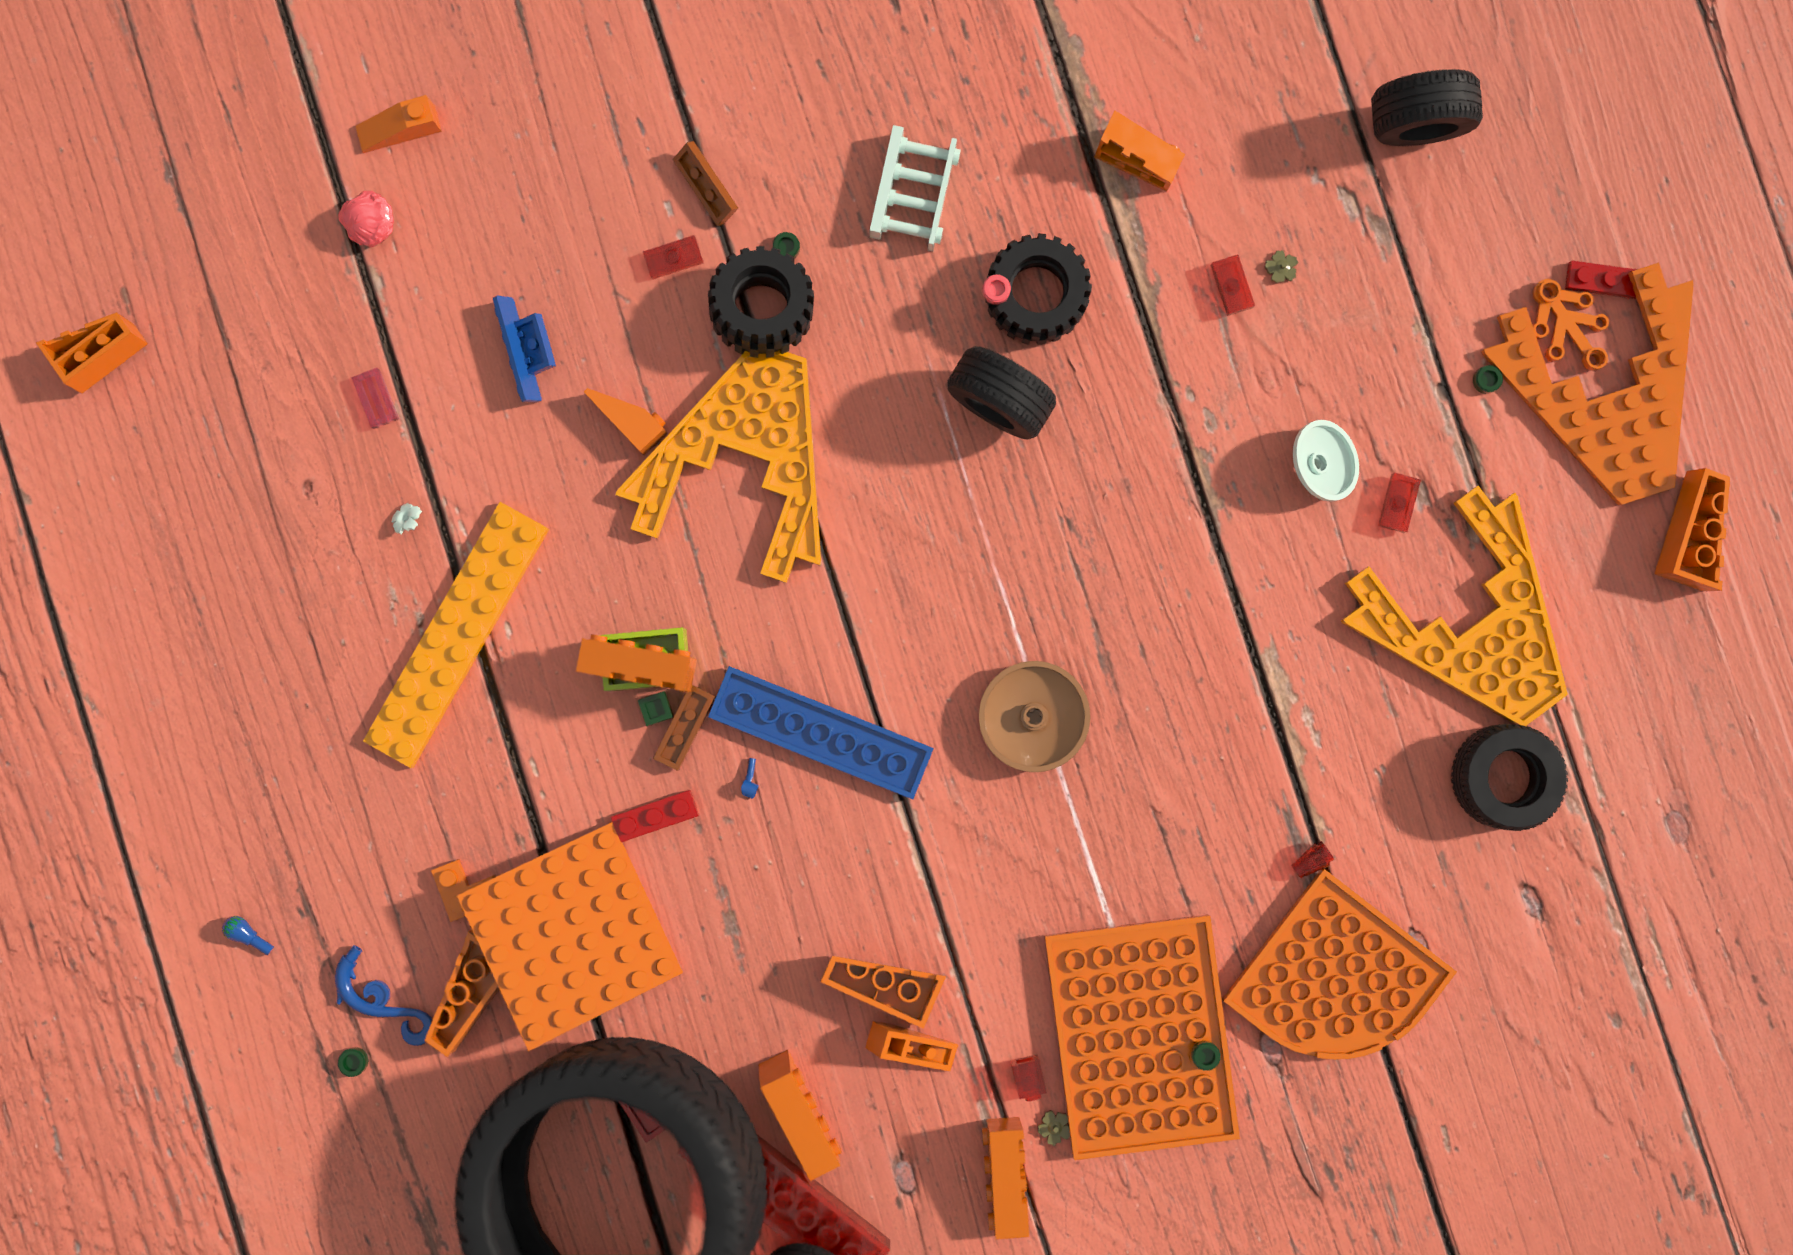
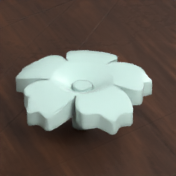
(405, 518)

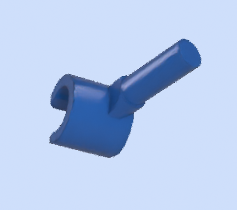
(749, 788)

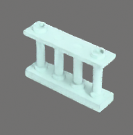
(893, 171)

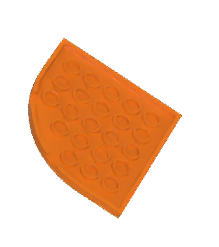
(1338, 977)

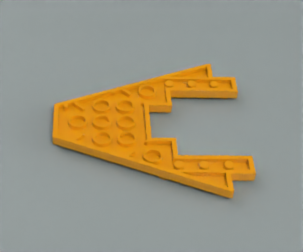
(758, 411)
(1501, 659)

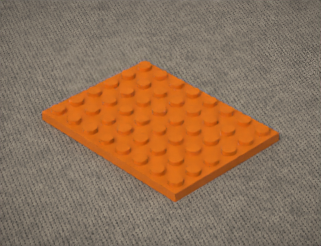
(1126, 1026)

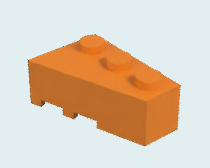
(1138, 152)
(93, 351)

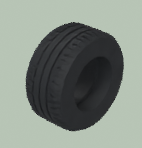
(1427, 107)
(1001, 392)
(1545, 785)

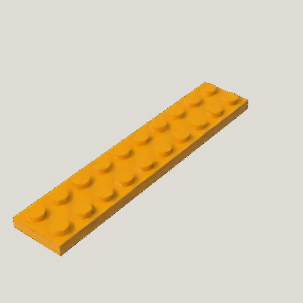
(456, 635)

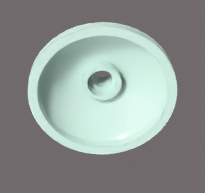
(1325, 460)

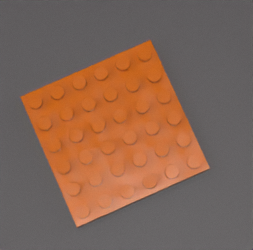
(569, 935)

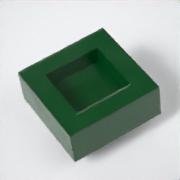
(655, 708)

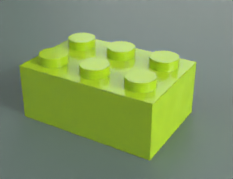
(667, 638)

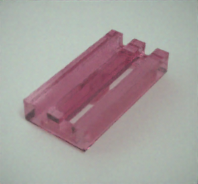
(384, 419)

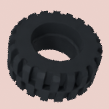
(1061, 262)
(761, 269)

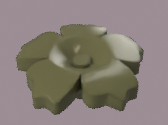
(1281, 267)
(1054, 1127)

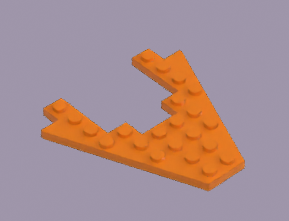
(1626, 436)

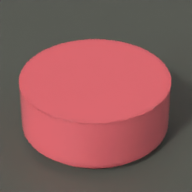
(996, 289)

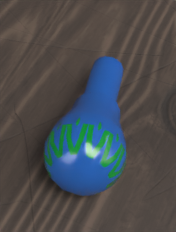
(239, 930)

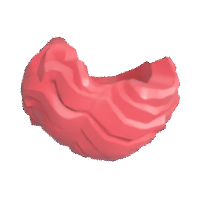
(367, 218)

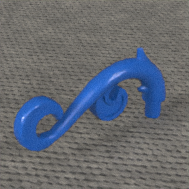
(381, 991)

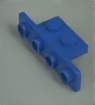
(526, 347)

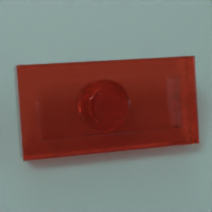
(673, 257)
(1232, 285)
(1399, 502)

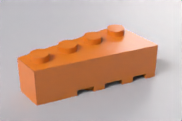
(1696, 532)
(636, 664)
(890, 988)
(464, 998)
(798, 1115)
(1006, 1177)

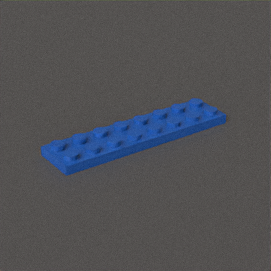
(820, 732)

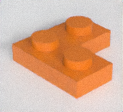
(452, 882)

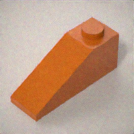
(399, 124)
(633, 421)
(910, 1046)

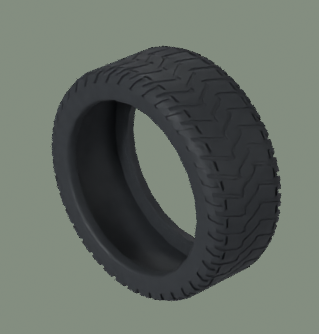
(669, 1086)

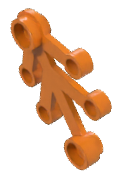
(1567, 322)

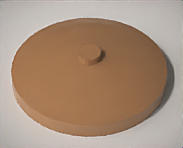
(1034, 716)

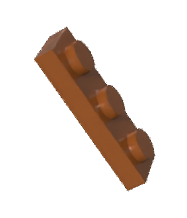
(705, 183)
(684, 728)

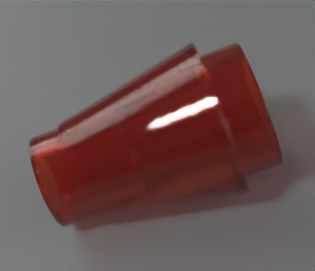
(1312, 860)

